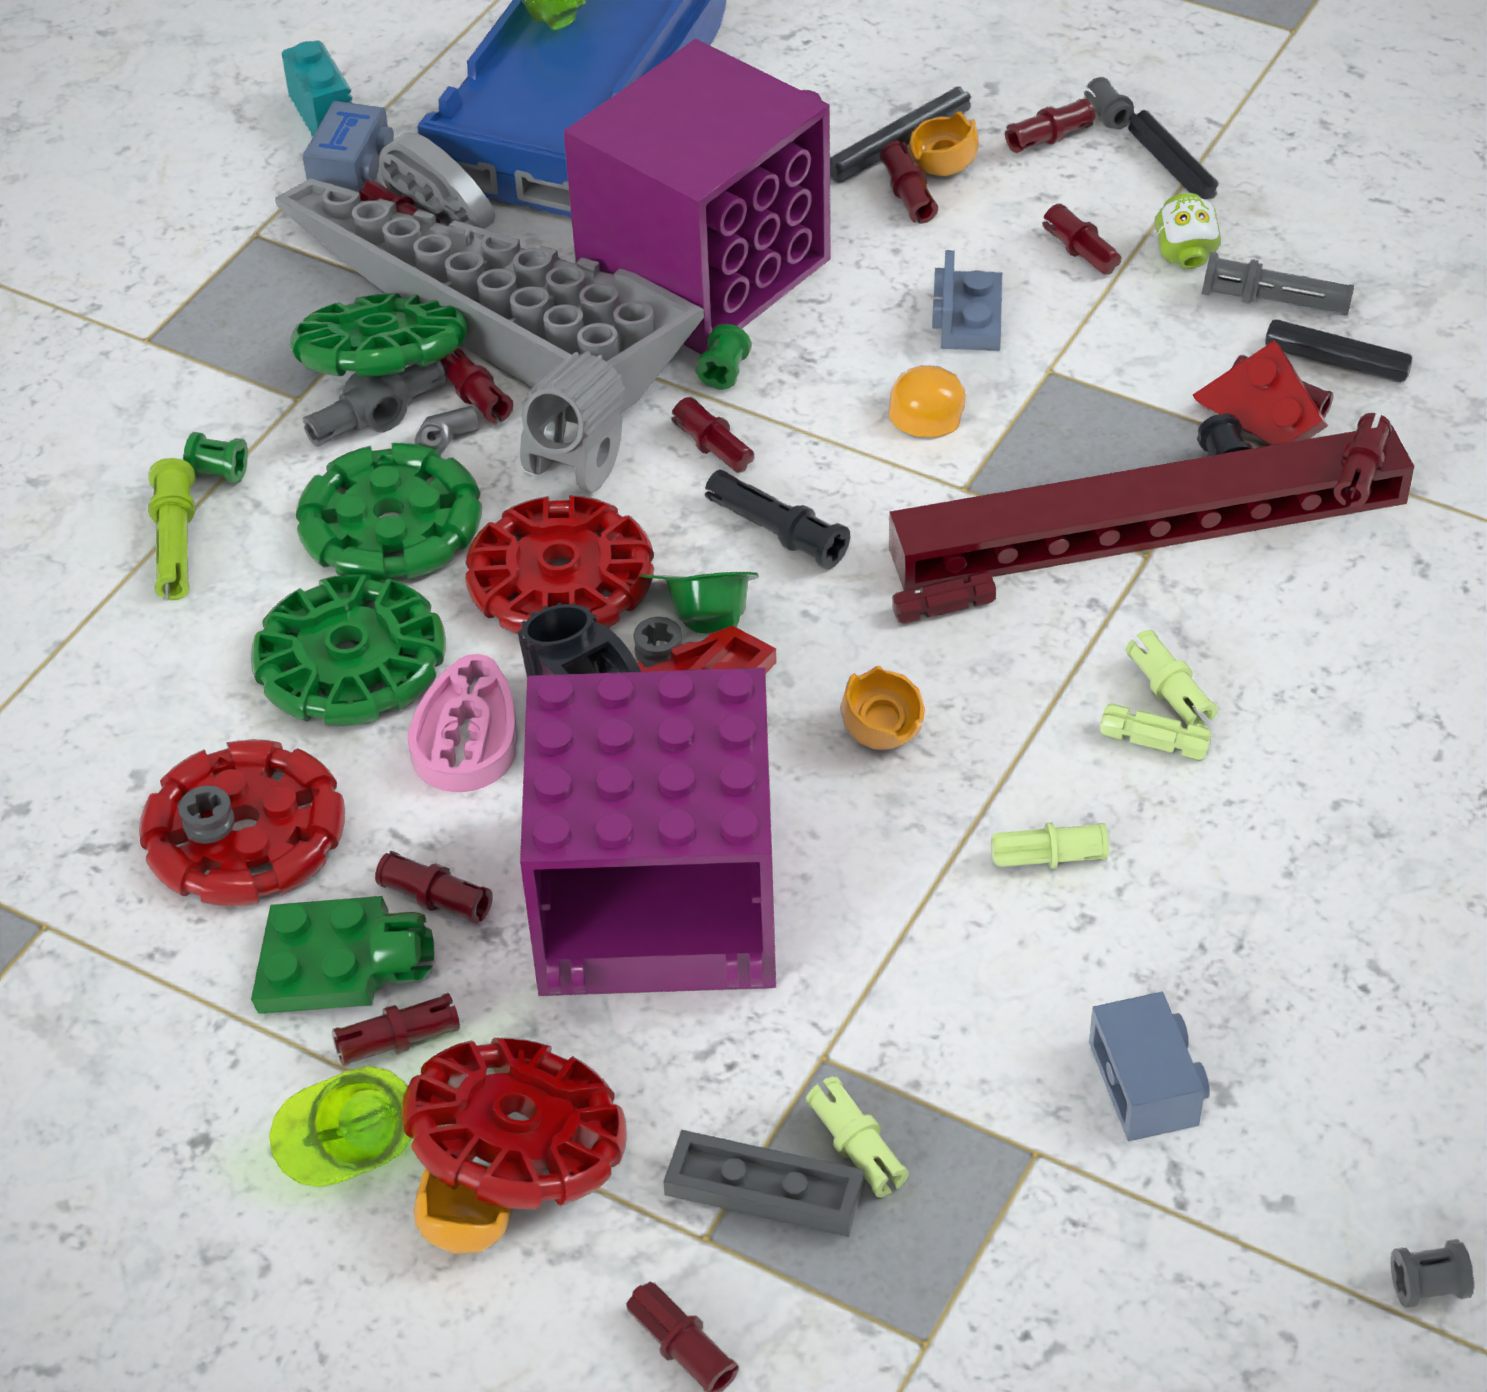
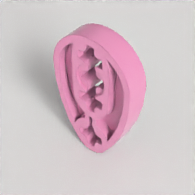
(491, 727)

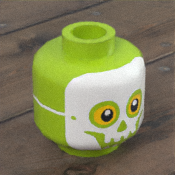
(1187, 230)

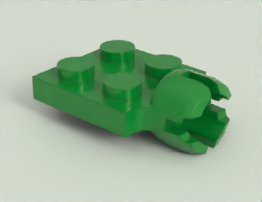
(338, 954)

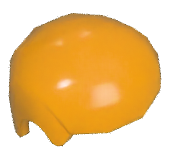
(944, 144)
(927, 401)
(882, 709)
(456, 1219)

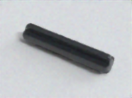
(1172, 155)
(1340, 350)

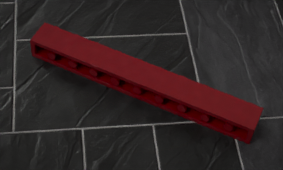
(1135, 510)

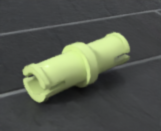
(1171, 679)
(857, 1136)

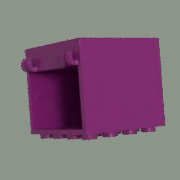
(705, 184)
(648, 832)

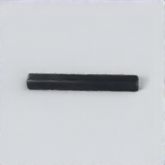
(867, 150)

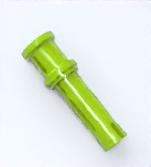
(171, 511)

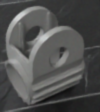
(582, 392)

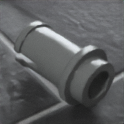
(1112, 106)

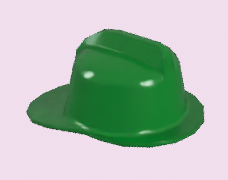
(709, 600)

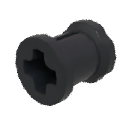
(1221, 435)

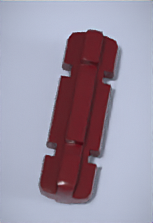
(944, 597)

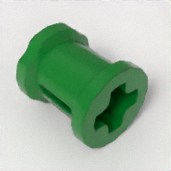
(726, 350)
(216, 456)

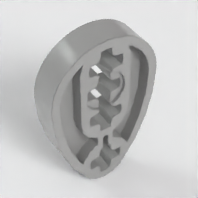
(433, 181)

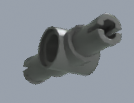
(372, 402)

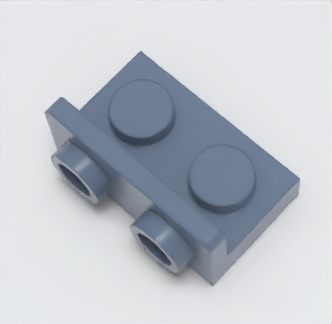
(969, 307)

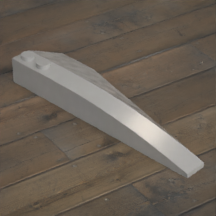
(519, 303)

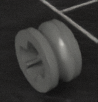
(655, 630)
(201, 800)

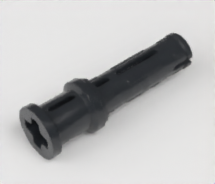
(795, 526)

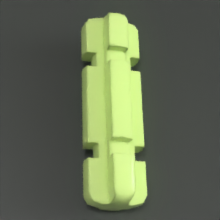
(1155, 731)

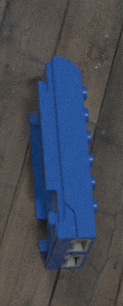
(539, 81)

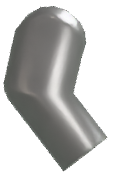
(441, 428)

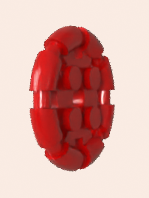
(555, 531)
(245, 775)
(527, 1080)

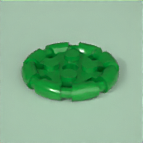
(377, 335)
(347, 527)
(337, 614)

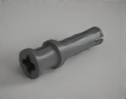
(1336, 296)

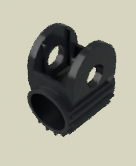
(571, 642)

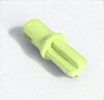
(1050, 845)

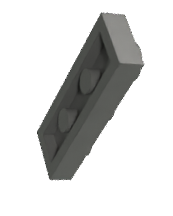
(764, 1182)

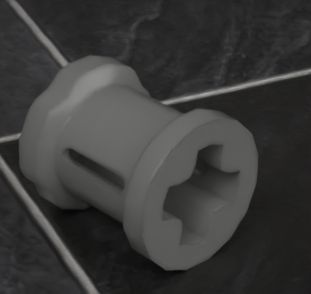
(1432, 1273)

